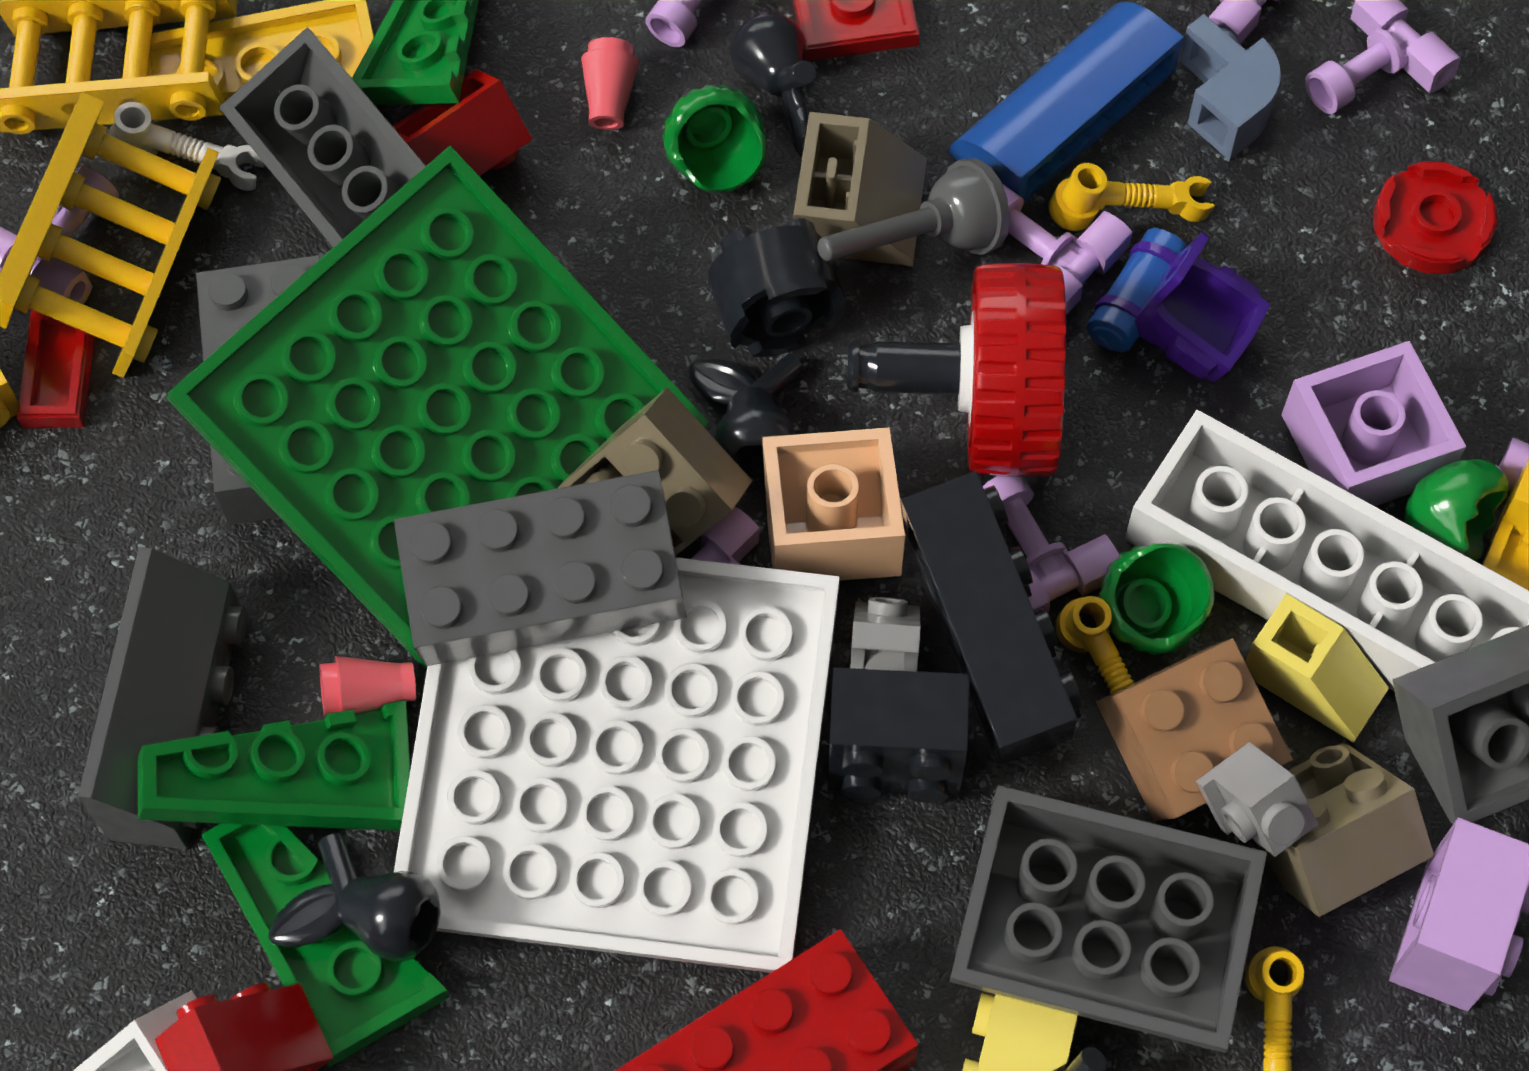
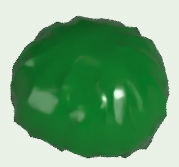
(715, 138)
(1458, 504)
(1157, 597)

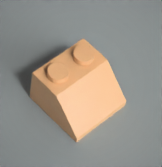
(834, 504)

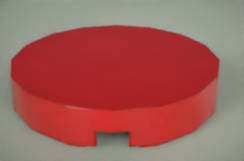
(1434, 218)

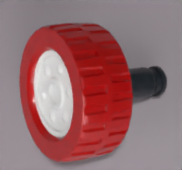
(1003, 369)

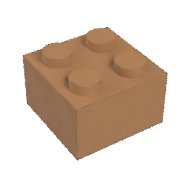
(1188, 723)

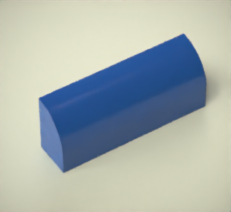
(1073, 98)

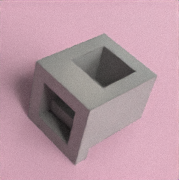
(1257, 800)

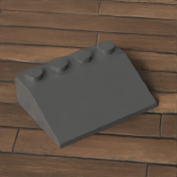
(1110, 918)

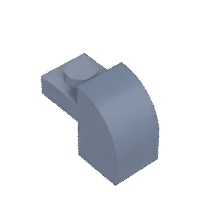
(1237, 86)

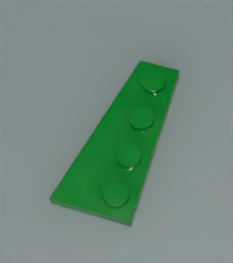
(418, 53)
(308, 774)
(347, 985)

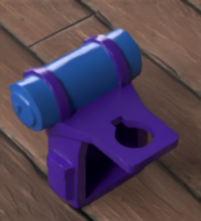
(1179, 304)

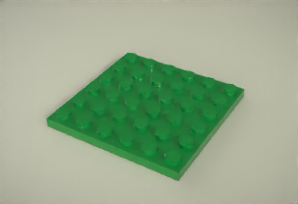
(417, 377)

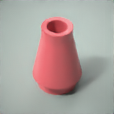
(609, 78)
(364, 684)

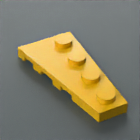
(247, 43)

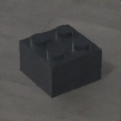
(898, 733)

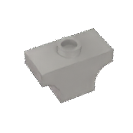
(885, 635)

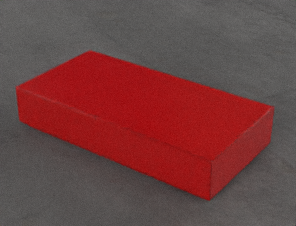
(55, 374)

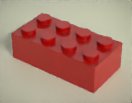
(802, 1017)

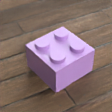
(1372, 424)
(1465, 917)

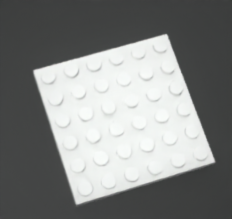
(633, 777)

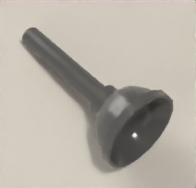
(963, 209)

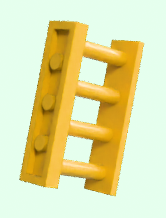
(173, 96)
(44, 240)

